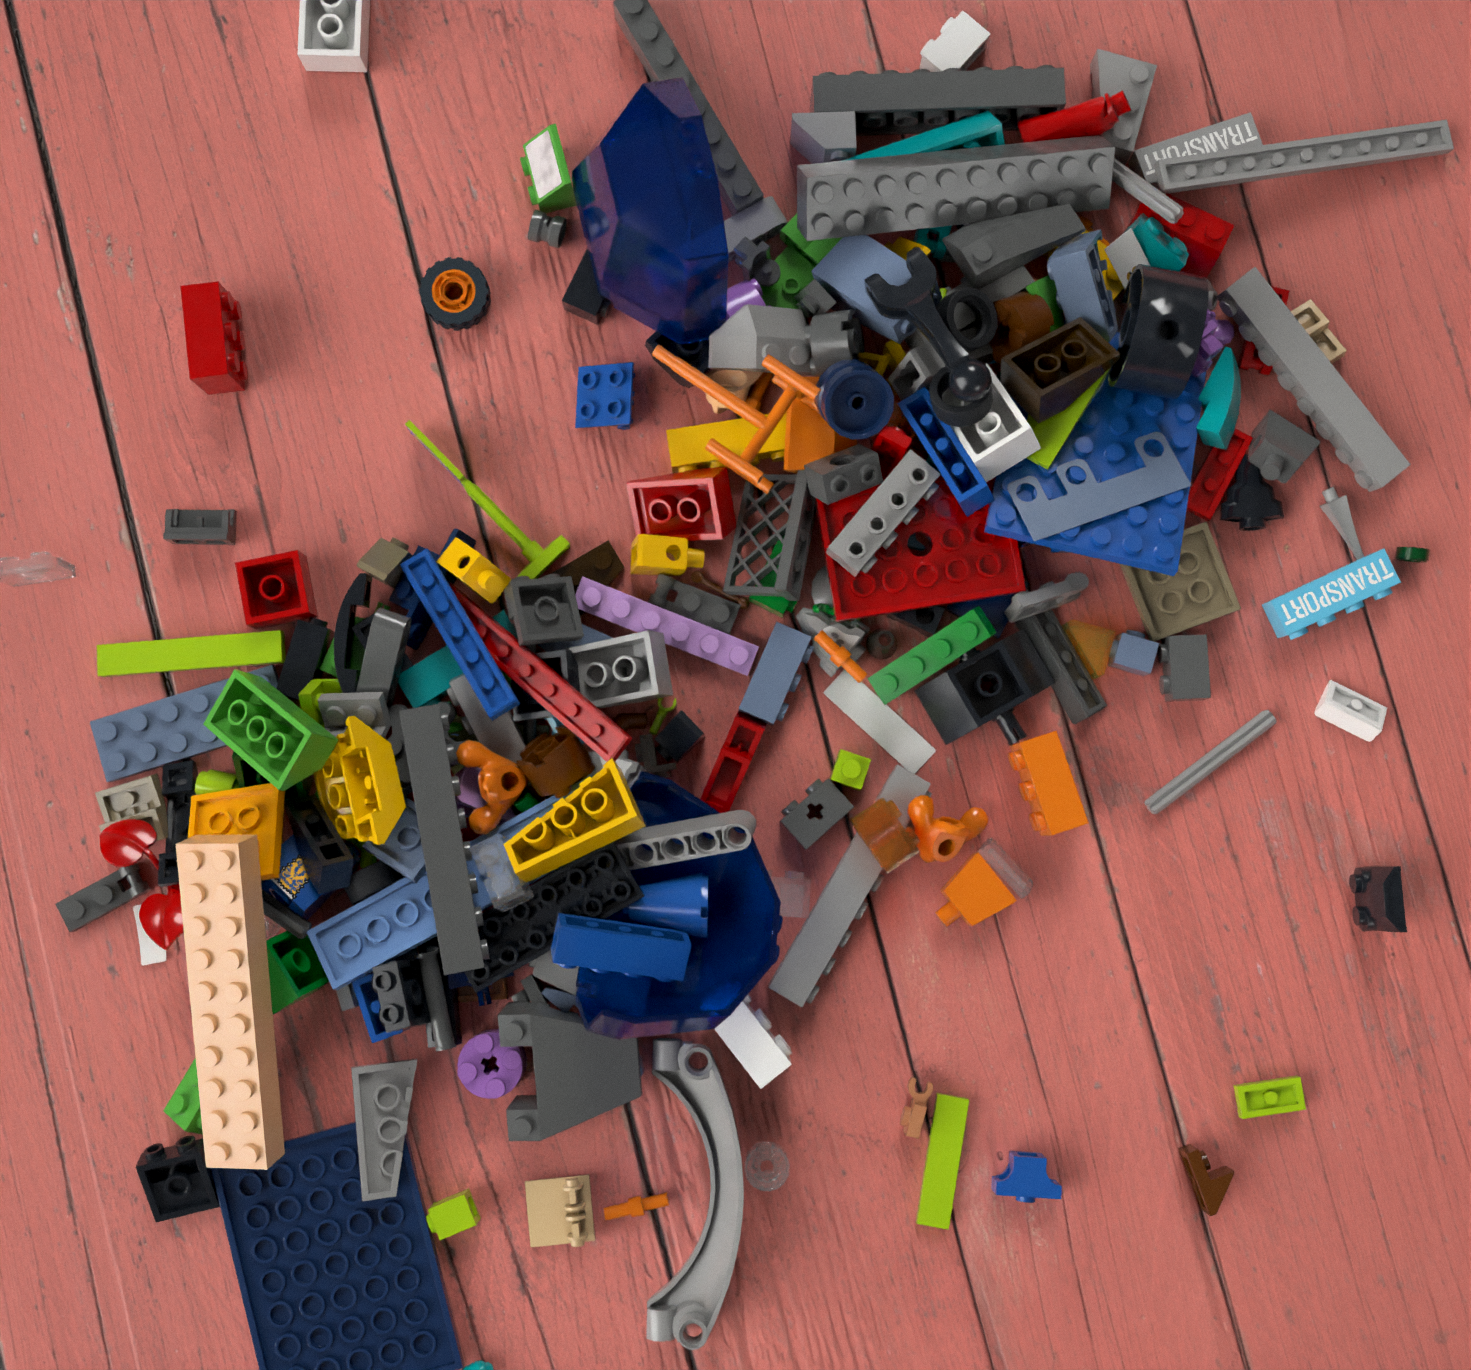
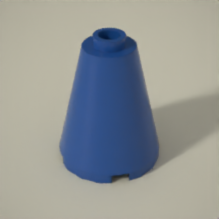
(674, 904)

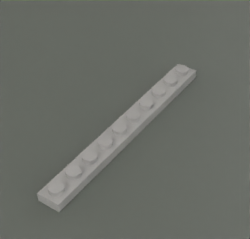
(1303, 156)

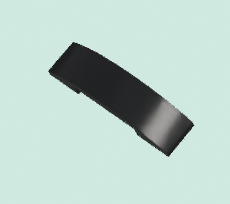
(356, 596)
(177, 787)

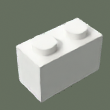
(957, 46)

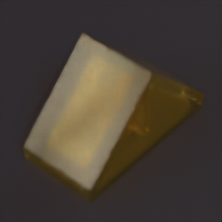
(1091, 644)

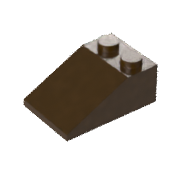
(1056, 368)

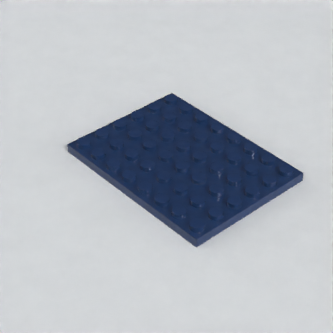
(335, 1274)

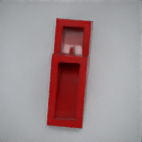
(733, 762)

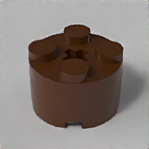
(1020, 321)
(555, 762)

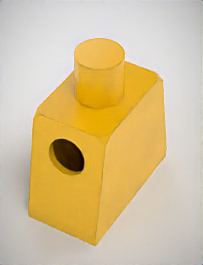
(650, 556)
(478, 575)

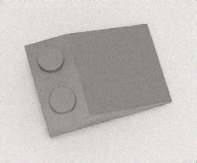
(624, 669)

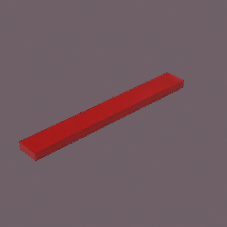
(546, 685)

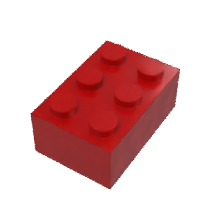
(213, 338)

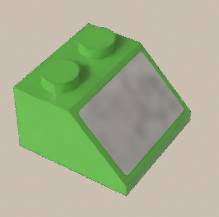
(548, 171)

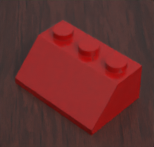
(1198, 230)

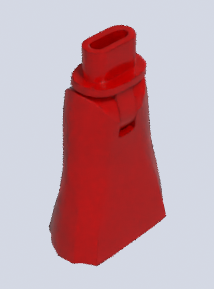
(1080, 120)

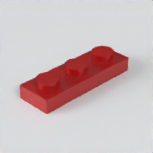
(1216, 475)

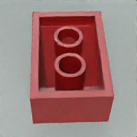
(684, 504)

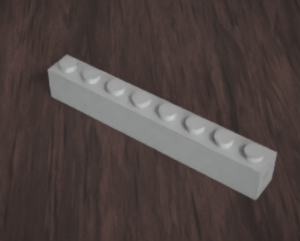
(1312, 381)
(840, 902)

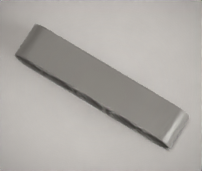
(756, 222)
(690, 833)

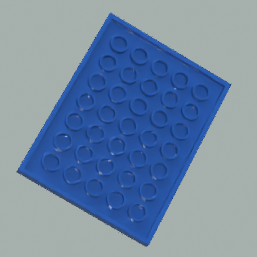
(1105, 437)

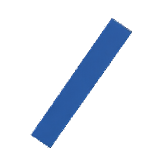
(460, 634)

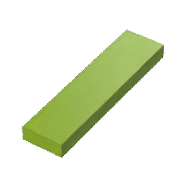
(942, 1161)

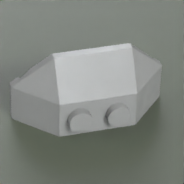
(757, 332)

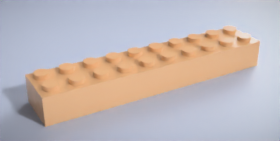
(230, 1000)

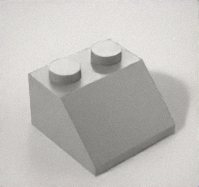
(824, 135)

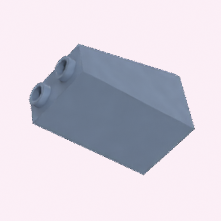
(843, 278)

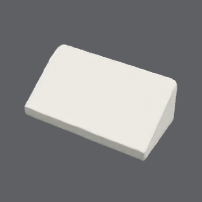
(1351, 711)

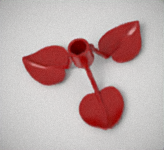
(124, 846)

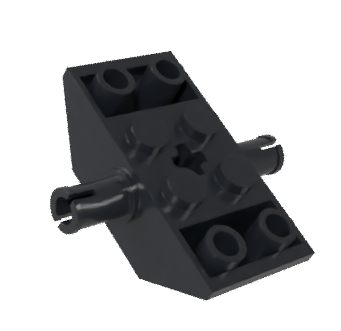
(960, 705)

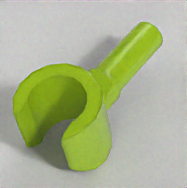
(661, 714)

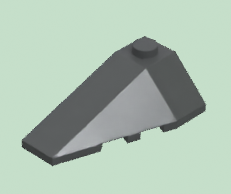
(1003, 244)

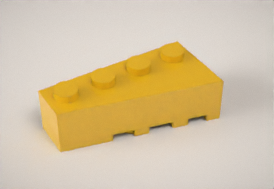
(577, 825)

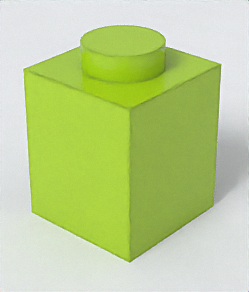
(850, 770)
(453, 1214)

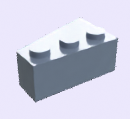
(1081, 285)

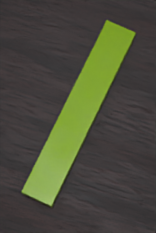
(191, 653)

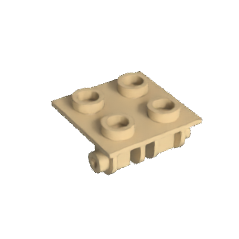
(560, 1211)

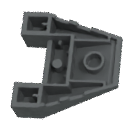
(574, 1070)

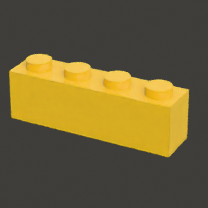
(689, 443)

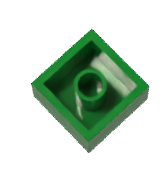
(293, 970)

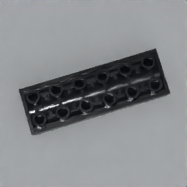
(586, 887)

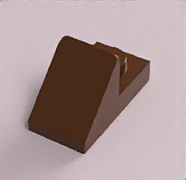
(1208, 1186)

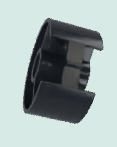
(1160, 331)

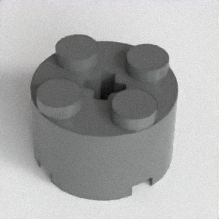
(833, 339)

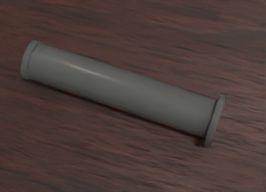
(436, 1000)

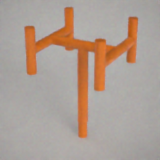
(787, 379)

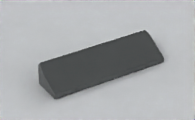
(1072, 681)

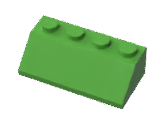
(269, 730)

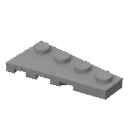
(381, 1115)

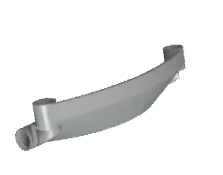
(703, 1281)

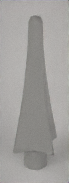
(1339, 513)

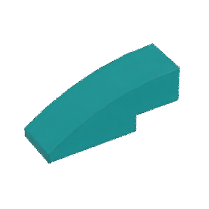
(1220, 402)

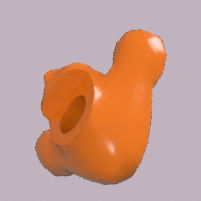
(499, 784)
(943, 836)

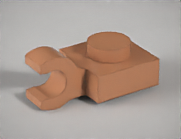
(913, 1116)

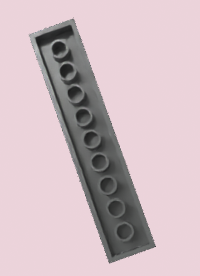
(951, 186)

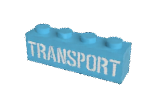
(1330, 594)

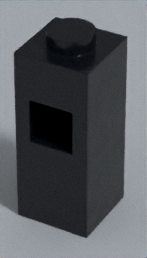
(305, 656)

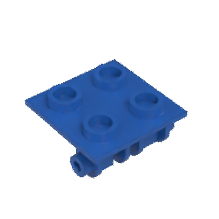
(605, 396)

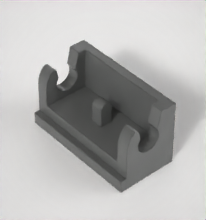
(200, 527)

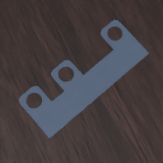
(1096, 500)

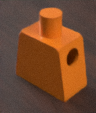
(973, 893)

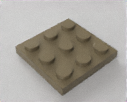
(1192, 596)

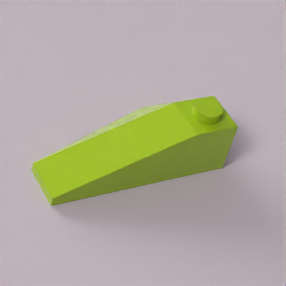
(1056, 430)

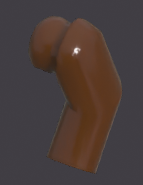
(631, 721)

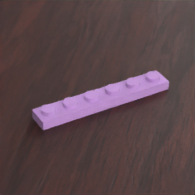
(677, 630)

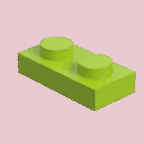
(1269, 1097)

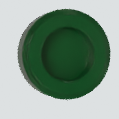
(1412, 554)

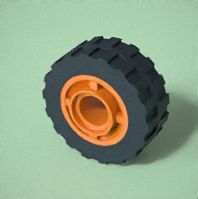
(441, 280)

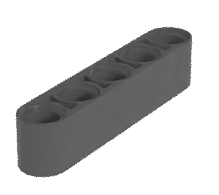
(384, 654)

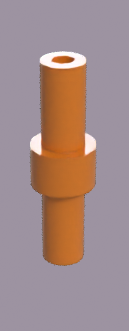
(840, 656)
(636, 1206)

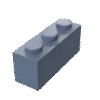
(776, 674)

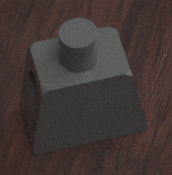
(1279, 447)

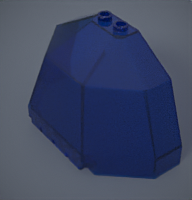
(656, 214)
(719, 968)

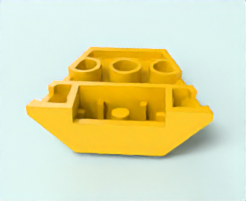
(361, 785)

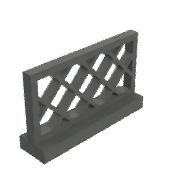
(795, 543)

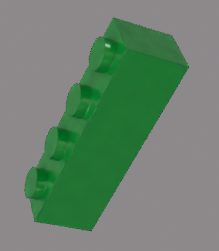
(932, 655)

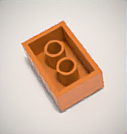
(1047, 784)

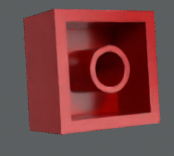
(276, 589)

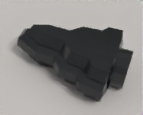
(1250, 499)

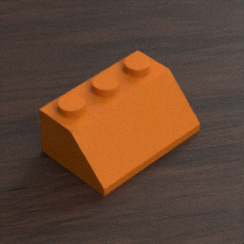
(809, 436)

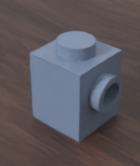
(1133, 653)

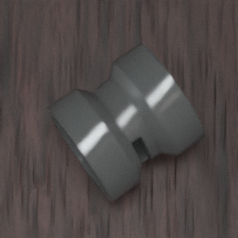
(547, 229)

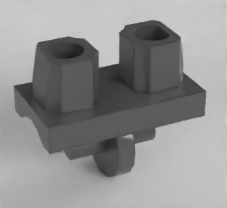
(757, 262)

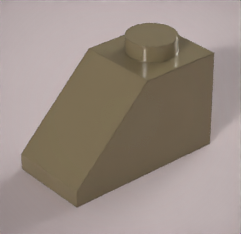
(384, 561)

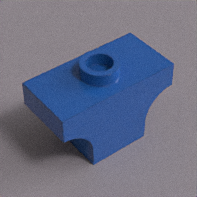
(1026, 1178)

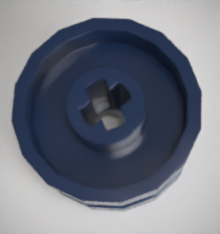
(854, 399)

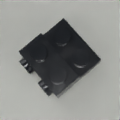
(400, 995)
(177, 1179)

